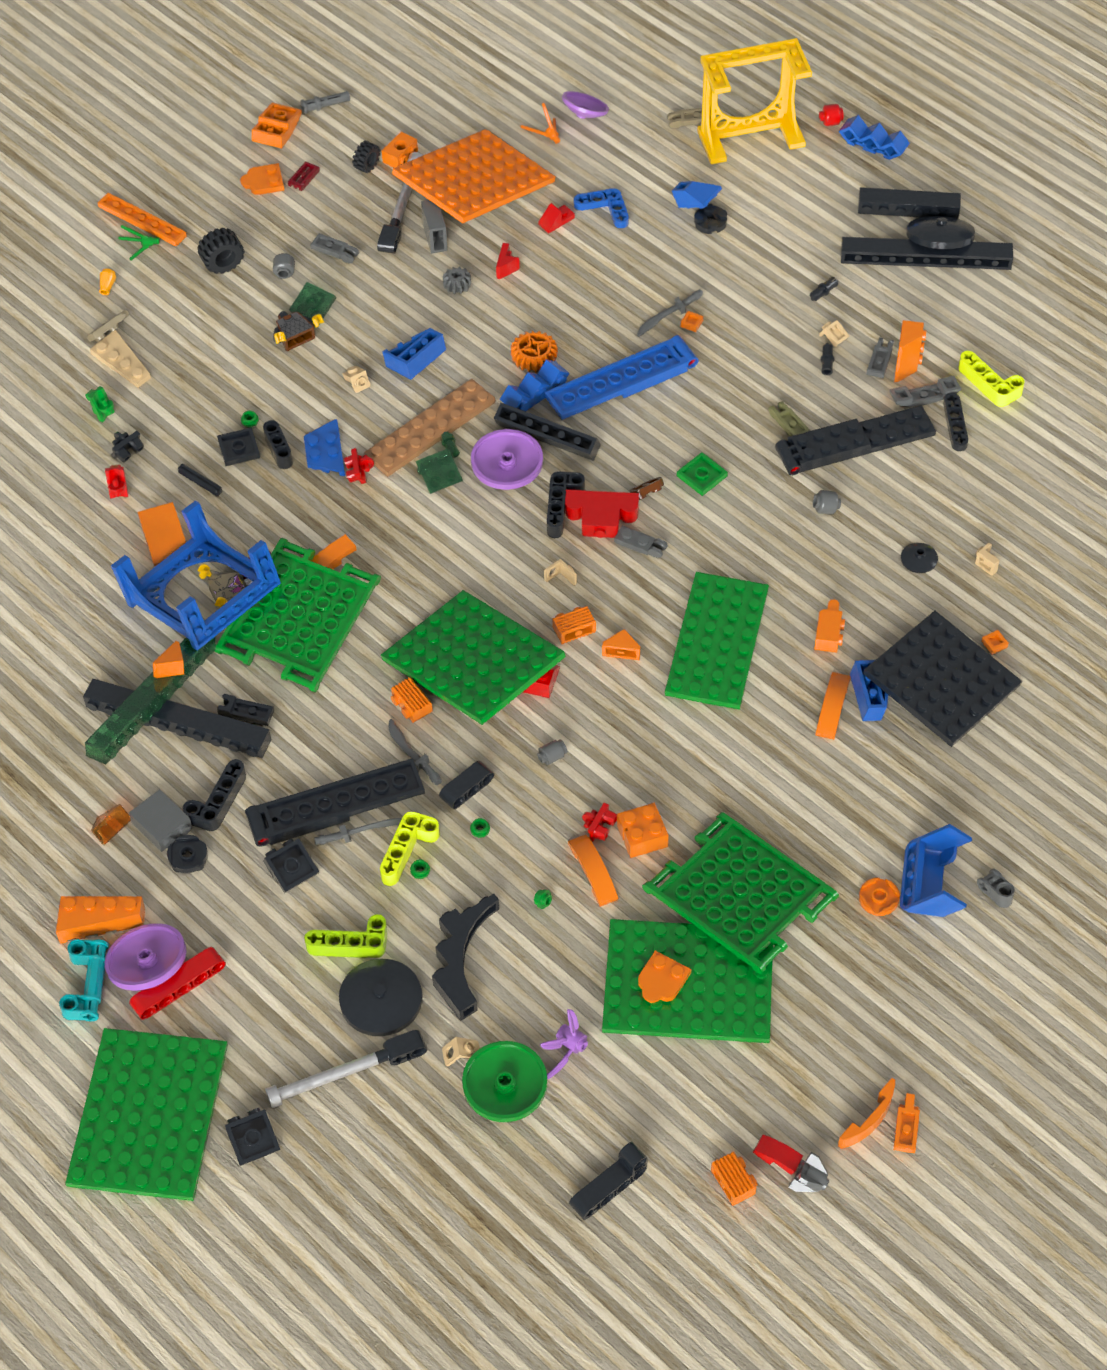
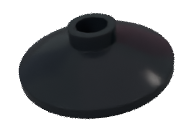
(919, 563)

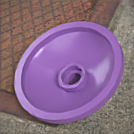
(584, 105)

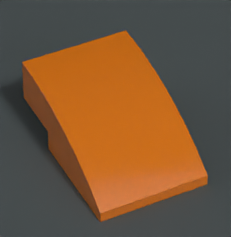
(276, 125)
(161, 531)

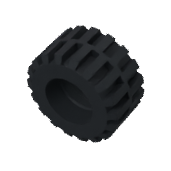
(220, 250)

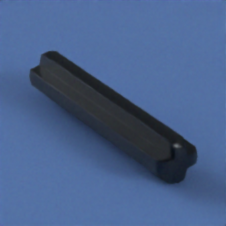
(200, 480)

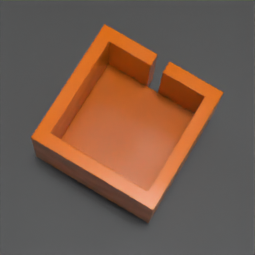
(642, 830)

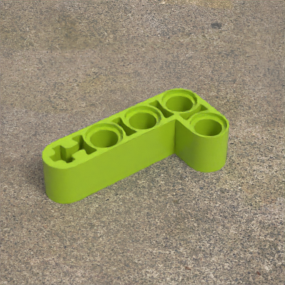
(347, 938)

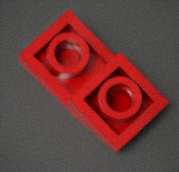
(774, 1151)

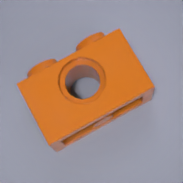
(399, 149)

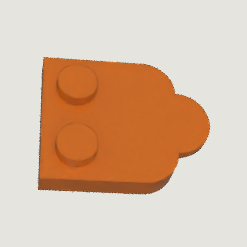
(263, 179)
(662, 978)

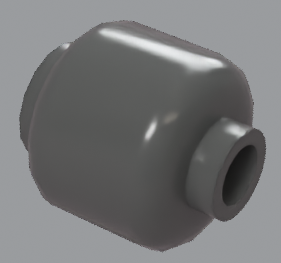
(283, 265)
(826, 502)

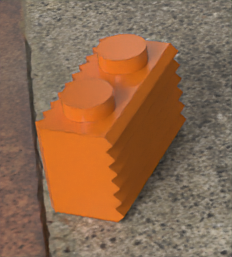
(574, 624)
(411, 700)
(733, 1178)

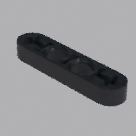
(955, 421)

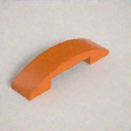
(832, 705)
(594, 868)
(855, 1133)

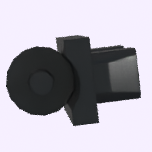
(123, 443)

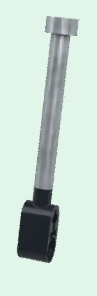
(391, 233)
(396, 1051)

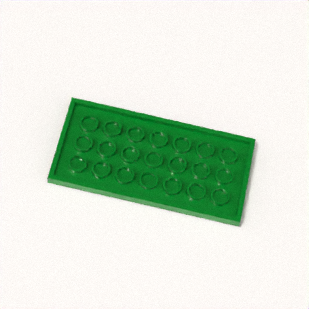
(717, 640)

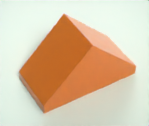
(621, 646)
(169, 662)

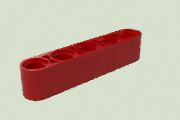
(189, 976)

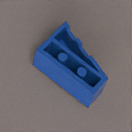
(415, 354)
(870, 697)

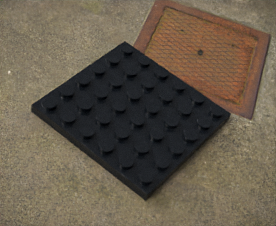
(942, 678)

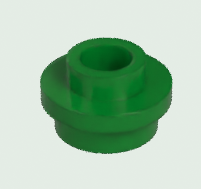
(249, 419)
(480, 823)
(420, 864)
(542, 898)

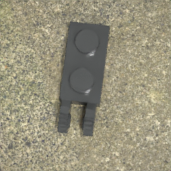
(334, 248)
(880, 359)
(640, 542)

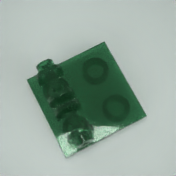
(438, 471)

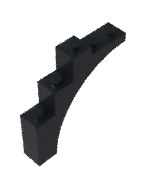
(451, 952)

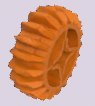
(532, 350)

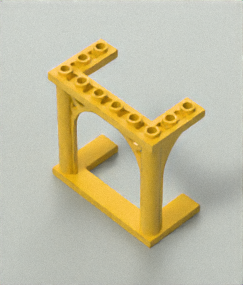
(715, 81)

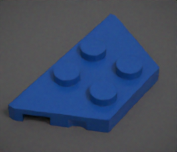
(324, 449)

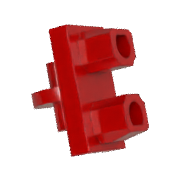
(360, 466)
(116, 481)
(596, 820)

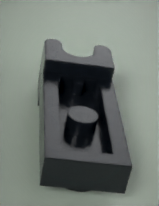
(245, 710)

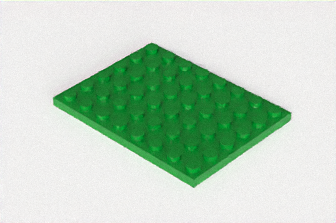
(473, 656)
(716, 1002)
(147, 1114)

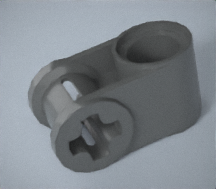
(994, 886)

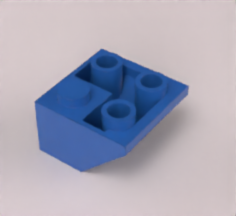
(694, 194)

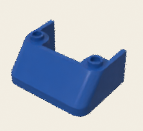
(924, 872)

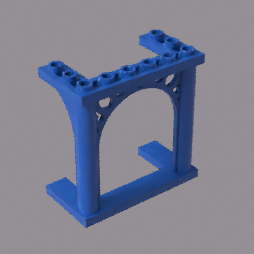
(187, 618)

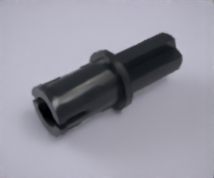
(823, 289)
(827, 359)

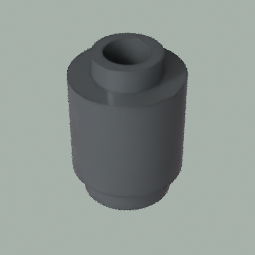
(552, 752)

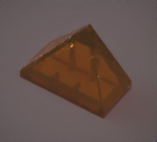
(110, 823)

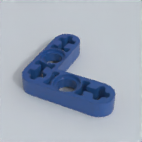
(610, 201)

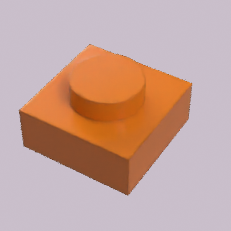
(691, 321)
(995, 642)

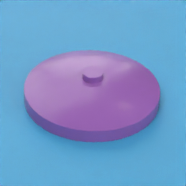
(506, 459)
(145, 957)

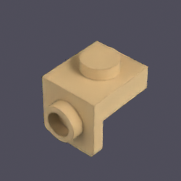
(357, 377)

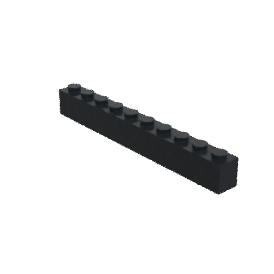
(907, 253)
(186, 720)

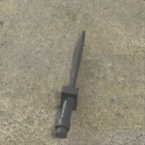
(679, 305)
(420, 762)
(345, 834)

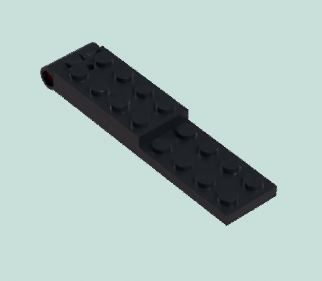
(853, 439)
(332, 803)

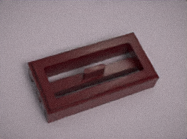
(306, 177)

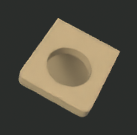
(560, 567)
(462, 1048)

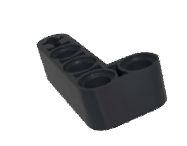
(556, 503)
(232, 777)
(611, 1182)

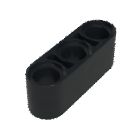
(277, 444)
(466, 784)

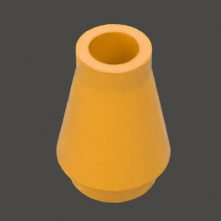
(107, 279)

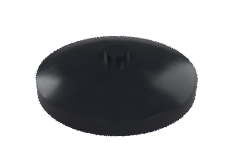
(940, 232)
(380, 997)

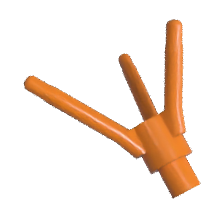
(550, 132)

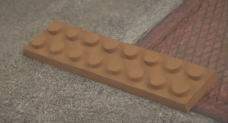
(427, 427)

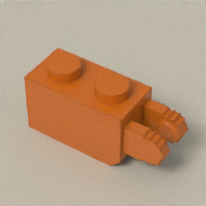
(829, 627)

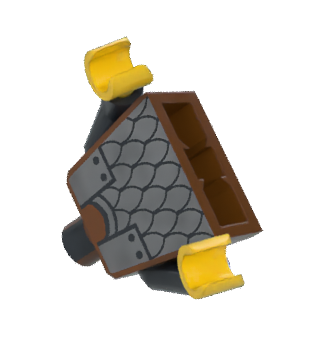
(295, 329)

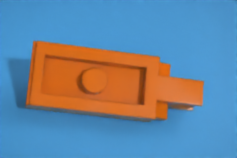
(907, 1126)

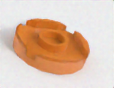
(879, 896)

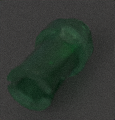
(448, 440)

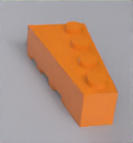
(97, 915)

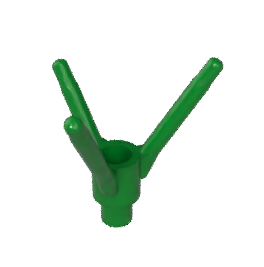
(145, 240)

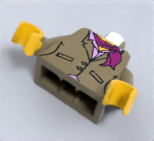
(222, 585)

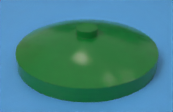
(504, 1081)

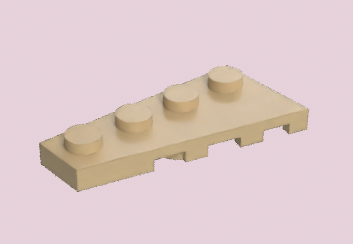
(121, 359)

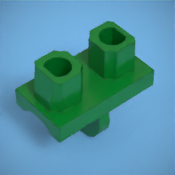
(100, 403)

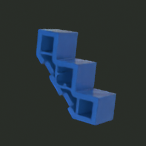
(873, 138)
(534, 386)

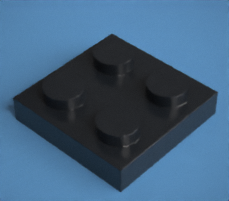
(238, 446)

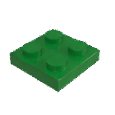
(702, 474)

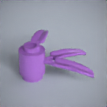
(568, 1037)

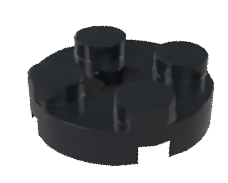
(714, 212)
(187, 864)

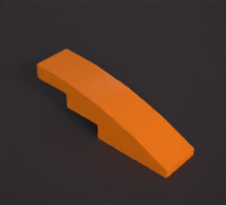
(334, 552)

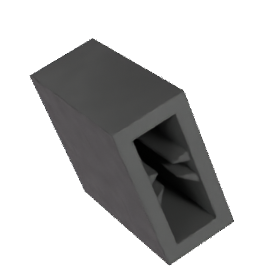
(434, 227)
(160, 820)

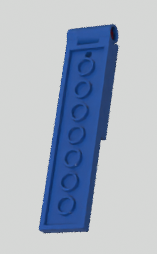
(623, 377)

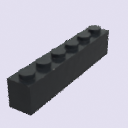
(908, 203)
(548, 431)

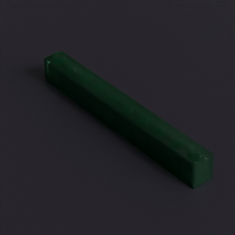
(142, 705)

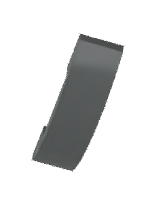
(926, 394)

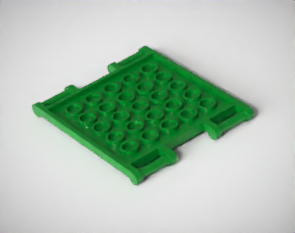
(302, 617)
(740, 891)

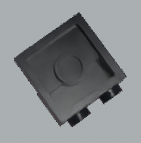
(290, 864)
(251, 1136)

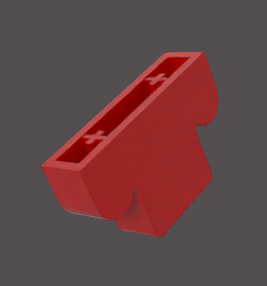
(601, 510)

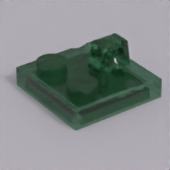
(312, 301)

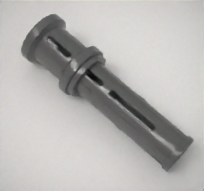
(317, 103)

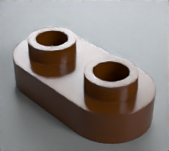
(653, 485)

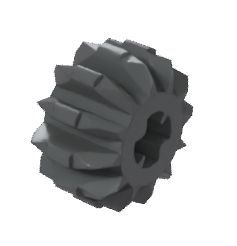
(457, 280)

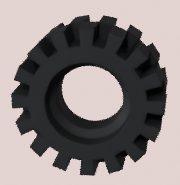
(366, 156)

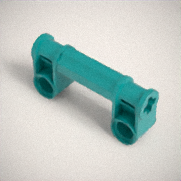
(87, 1004)

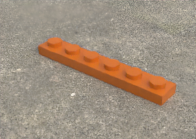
(142, 219)

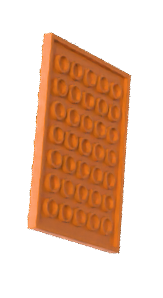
(473, 175)

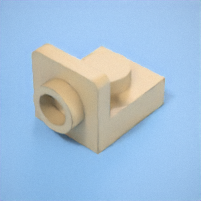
(834, 332)
(986, 560)

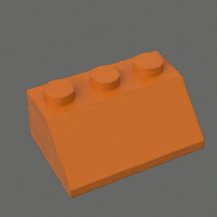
(910, 349)

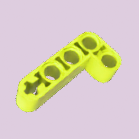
(999, 391)
(404, 848)

